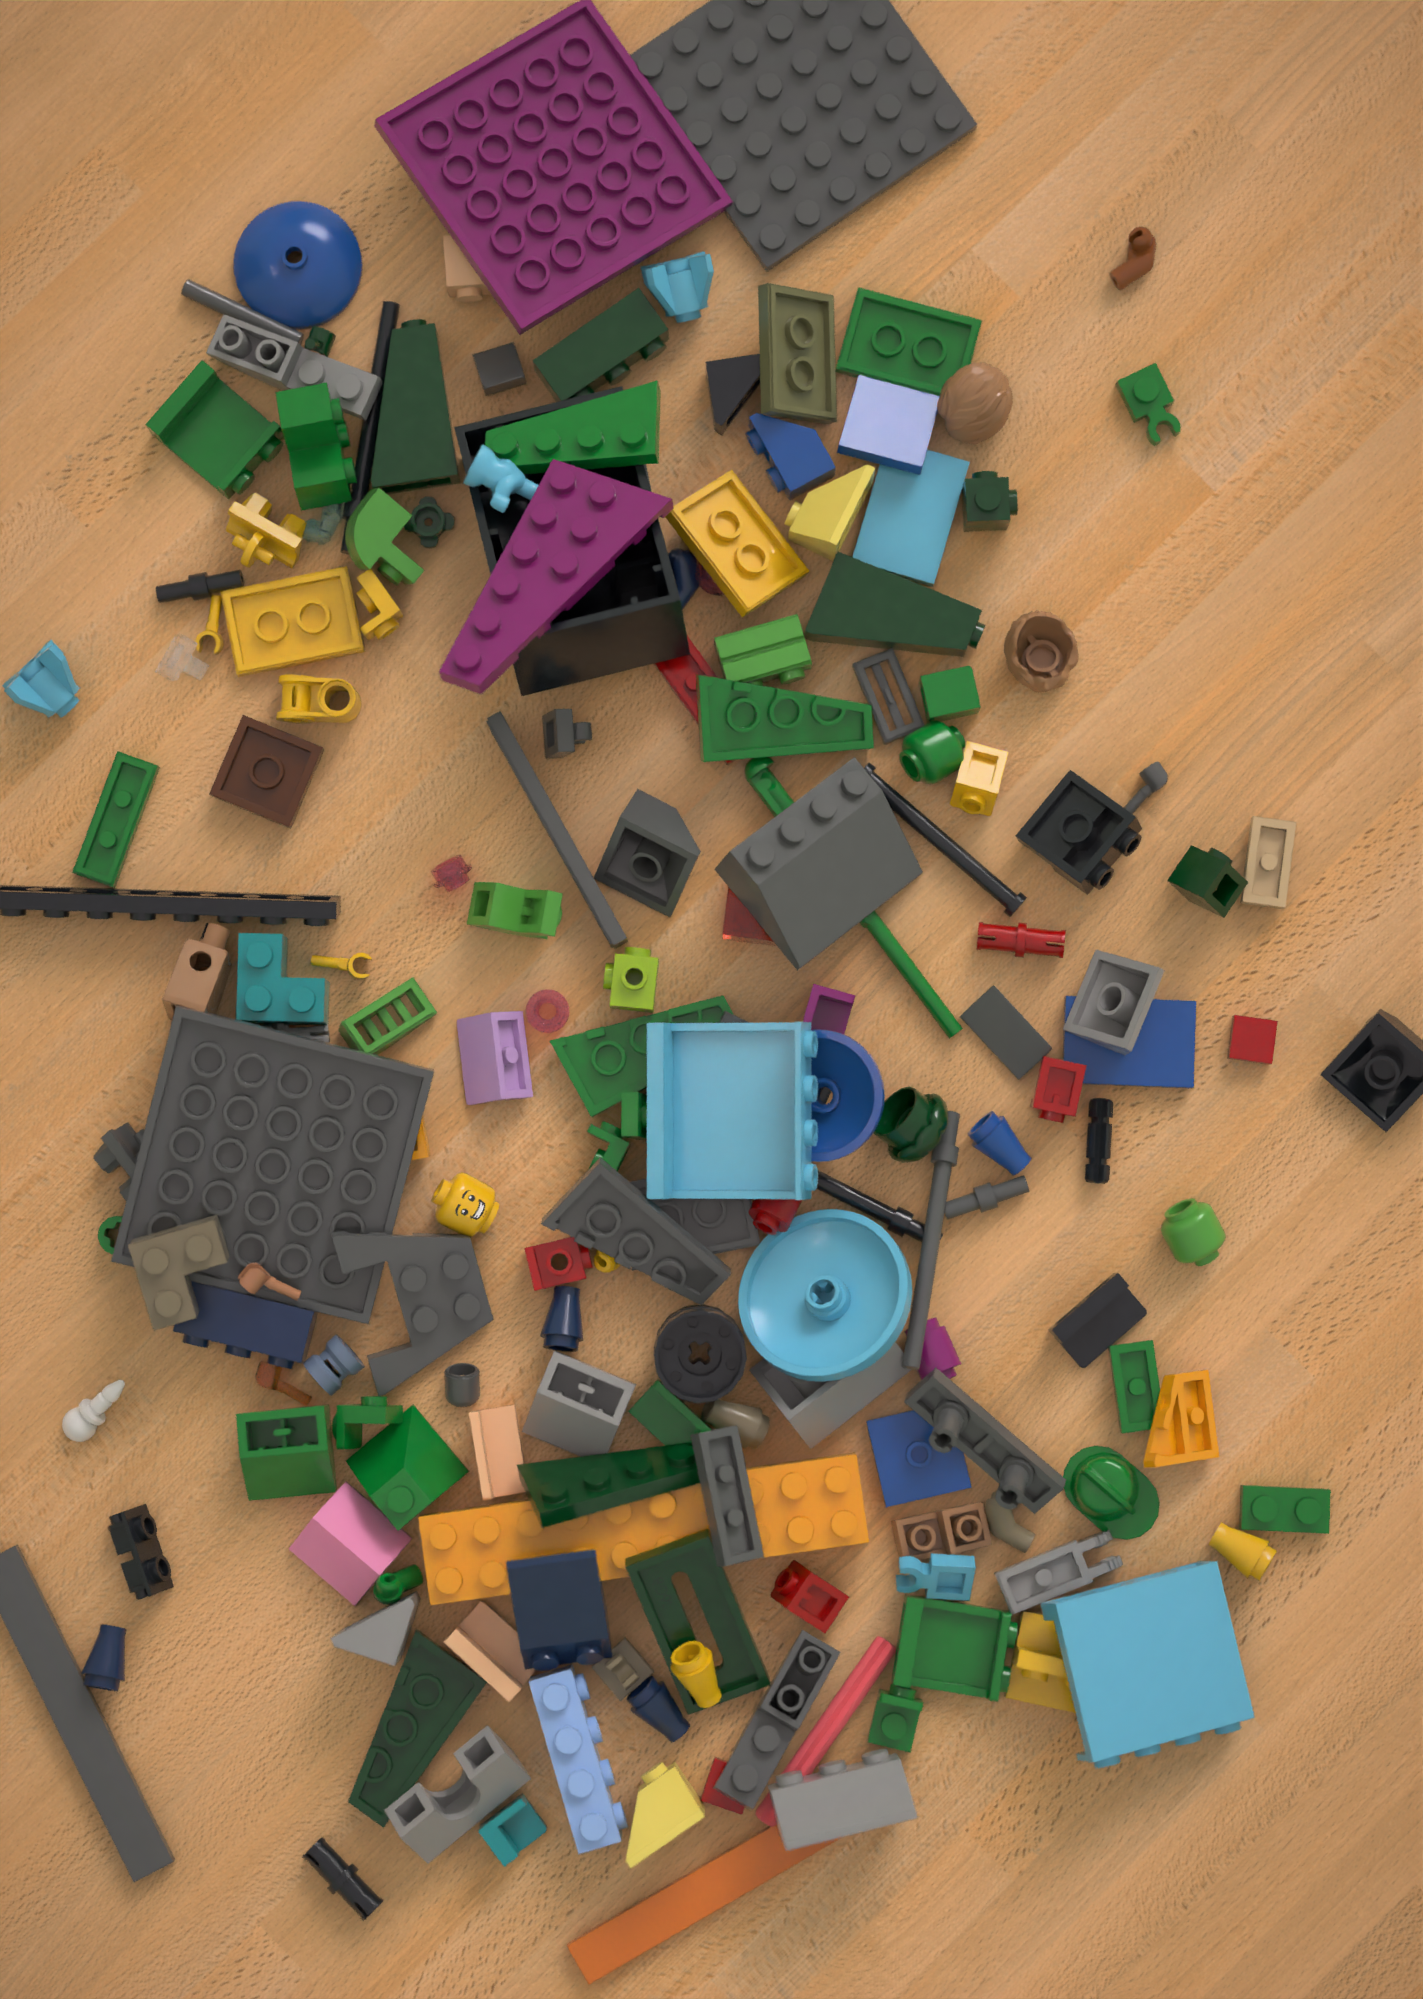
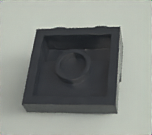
(1081, 833)

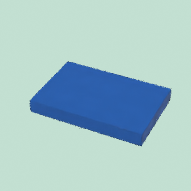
(1159, 1057)

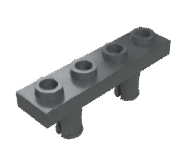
(969, 1427)

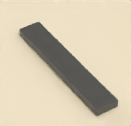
(556, 830)

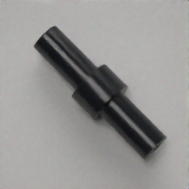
(199, 586)

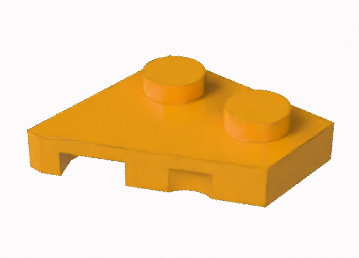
(1182, 1421)

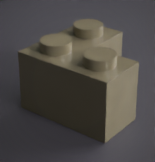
(164, 1267)

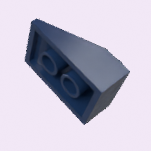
(560, 1610)

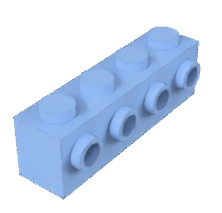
(576, 1759)

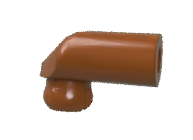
(1139, 258)

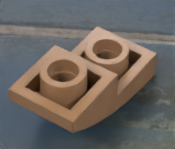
(942, 1531)

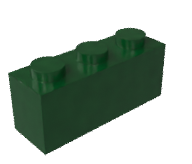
(603, 349)

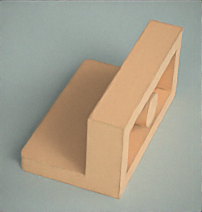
(497, 1450)
(491, 1650)

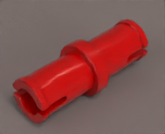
(1021, 940)

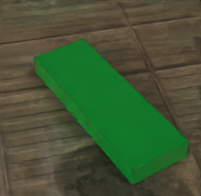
(116, 819)

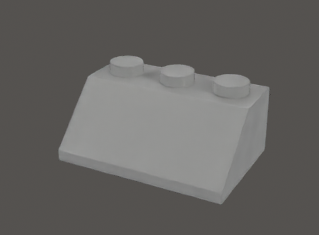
(823, 1406)
(841, 1799)

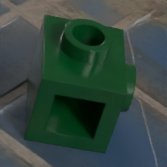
(988, 502)
(1203, 873)

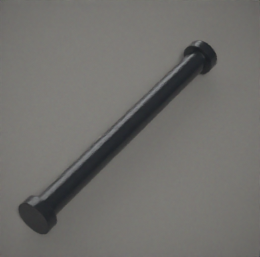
(948, 846)

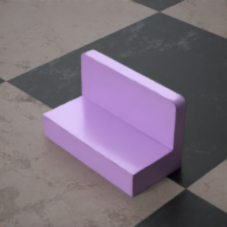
(494, 1057)

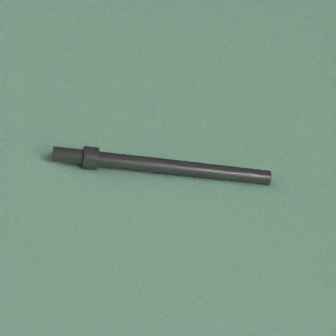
(943, 1157)

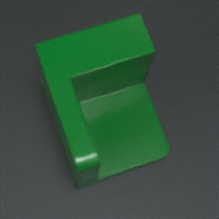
(949, 694)

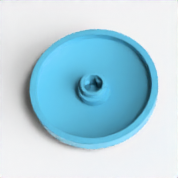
(825, 1295)

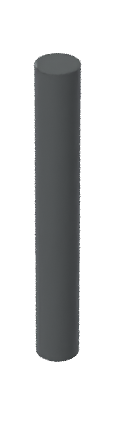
(236, 310)

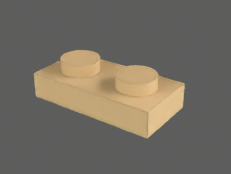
(1268, 862)

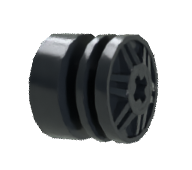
(699, 1379)

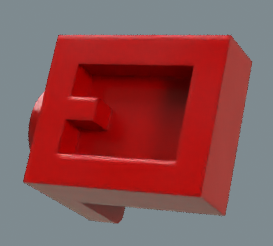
(1058, 1089)
(808, 1596)

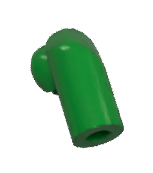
(391, 1586)

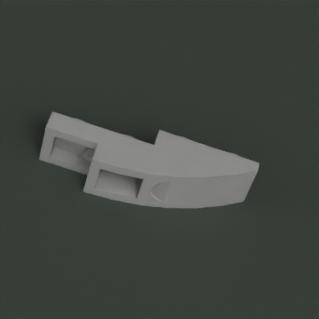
(290, 366)

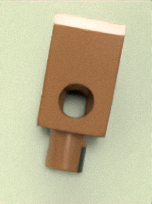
(197, 988)

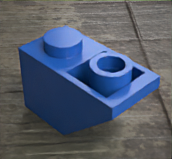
(793, 452)

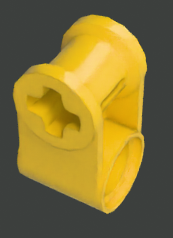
(308, 699)

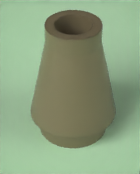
(749, 1419)

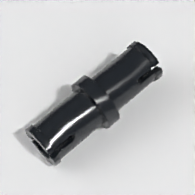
(342, 1878)

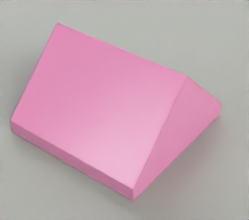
(349, 1543)

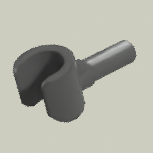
(1154, 778)

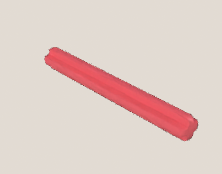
(835, 1717)

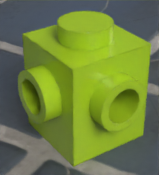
(632, 980)

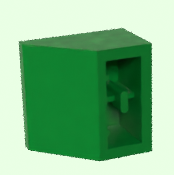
(286, 1452)

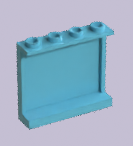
(731, 1110)
(1151, 1662)

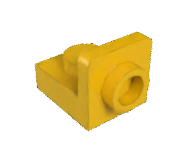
(377, 598)
(979, 779)

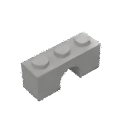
(437, 1819)

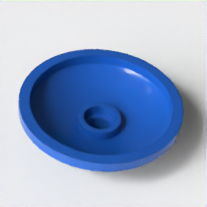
(303, 291)
(856, 1099)

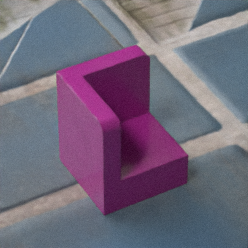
(828, 1009)

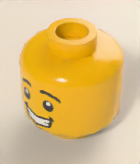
(465, 1204)

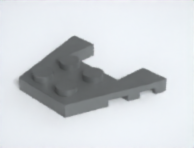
(436, 1291)

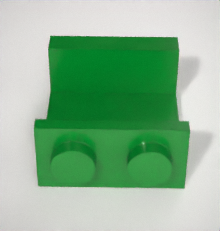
(215, 431)

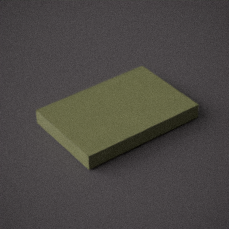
(797, 354)

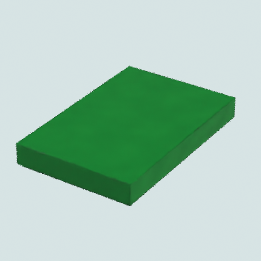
(906, 342)

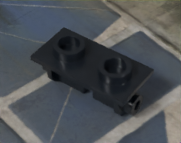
(137, 1532)

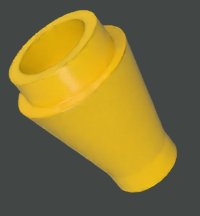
(1244, 1551)
(696, 1671)

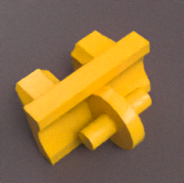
(261, 537)

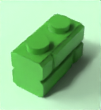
(765, 652)

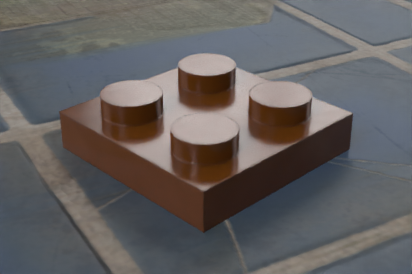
(266, 771)

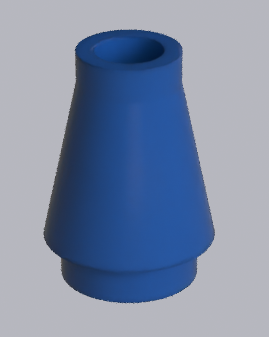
(998, 1141)

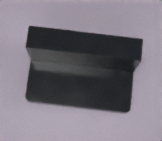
(1098, 1320)

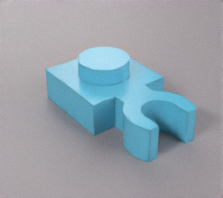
(942, 1578)

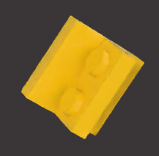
(1038, 1665)

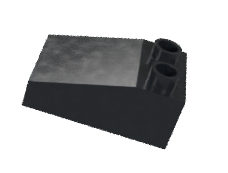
(623, 620)

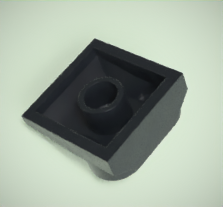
(1380, 1069)

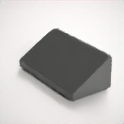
(1006, 1032)

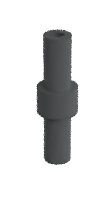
(986, 1197)

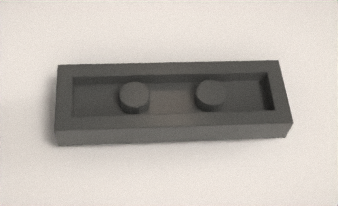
(727, 1496)

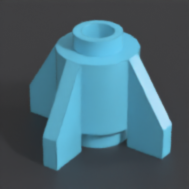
(681, 285)
(44, 683)

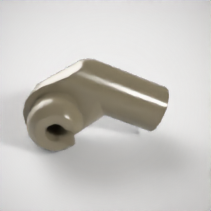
(1003, 1526)

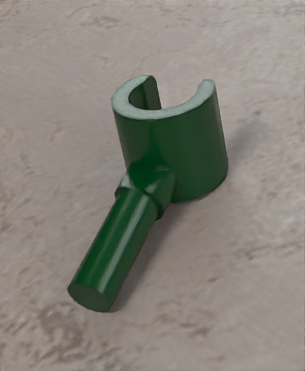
(320, 340)

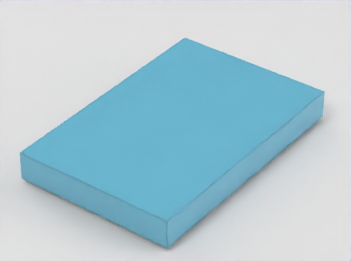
(911, 517)

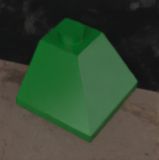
(406, 1467)

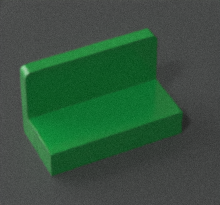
(667, 1416)

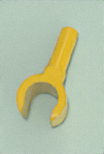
(212, 626)
(341, 963)

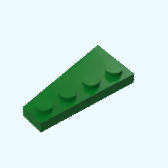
(588, 435)
(768, 721)
(615, 1056)

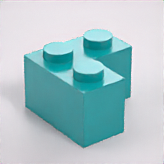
(267, 993)

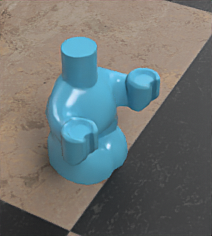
(500, 476)

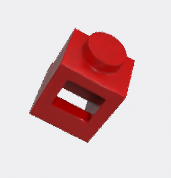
(540, 1266)

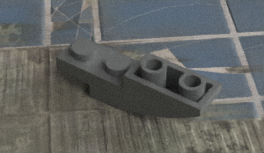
(776, 1720)

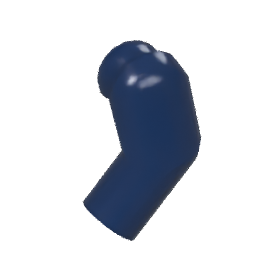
(684, 568)

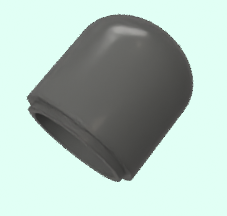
(464, 1389)

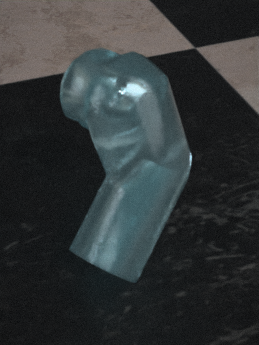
(323, 530)

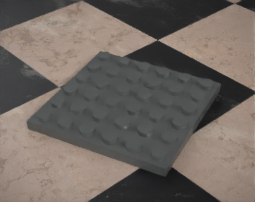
(802, 109)
(281, 1147)

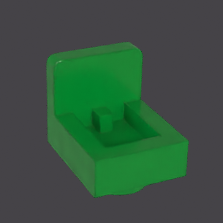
(350, 1417)

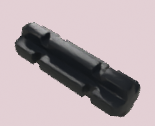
(1099, 1141)

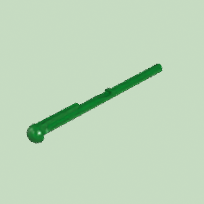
(777, 800)

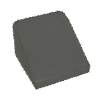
(499, 369)

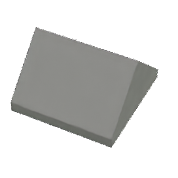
(1113, 1001)
(381, 1634)

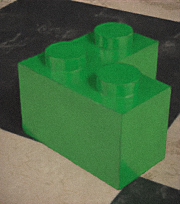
(315, 444)

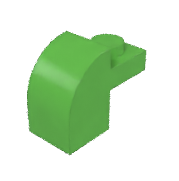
(370, 536)
(515, 910)

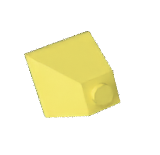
(829, 512)
(662, 1811)

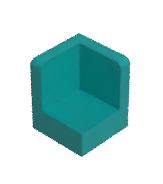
(512, 1829)

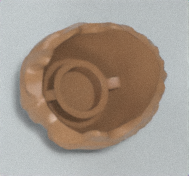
(975, 402)
(1040, 651)

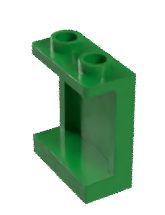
(953, 1647)

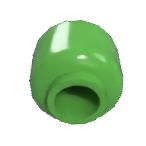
(1193, 1232)

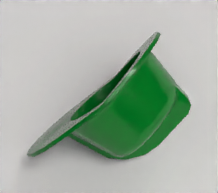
(1111, 1492)

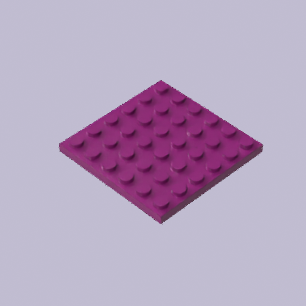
(553, 164)

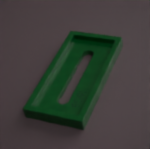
(652, 1579)

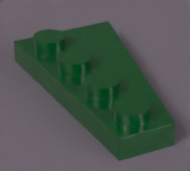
(598, 1482)
(418, 1718)

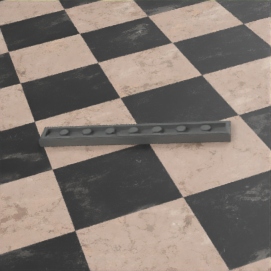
(79, 1719)

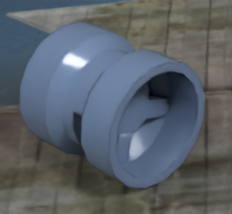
(340, 1357)

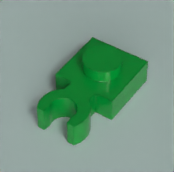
(1147, 397)

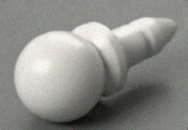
(82, 1421)

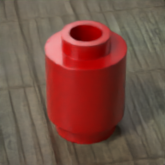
(773, 1214)

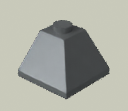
(649, 854)

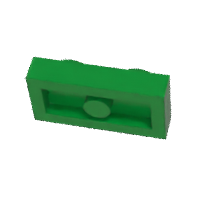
(1135, 1384)
(1284, 1509)

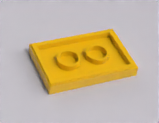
(737, 543)
(292, 621)

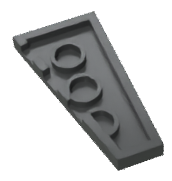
(621, 1222)

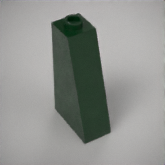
(414, 423)
(887, 611)

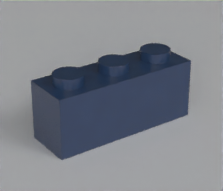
(249, 1325)

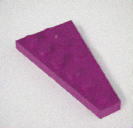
(551, 561)

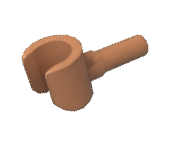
(255, 1276)

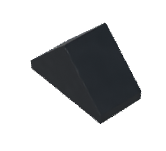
(730, 387)

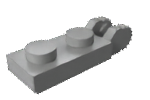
(1053, 1573)

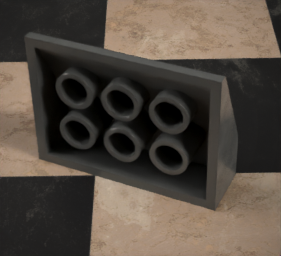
(822, 864)

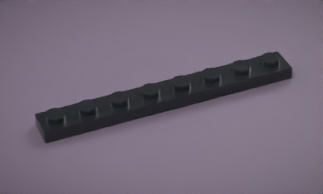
(184, 905)

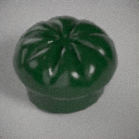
(912, 1124)

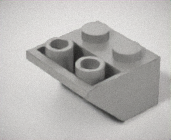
(578, 1406)

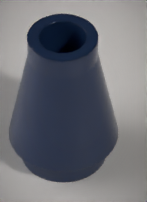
(563, 1321)
(106, 1660)
(657, 1708)

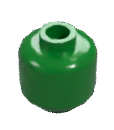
(932, 752)

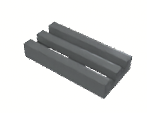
(901, 729)

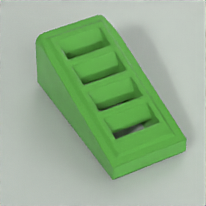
(395, 1033)

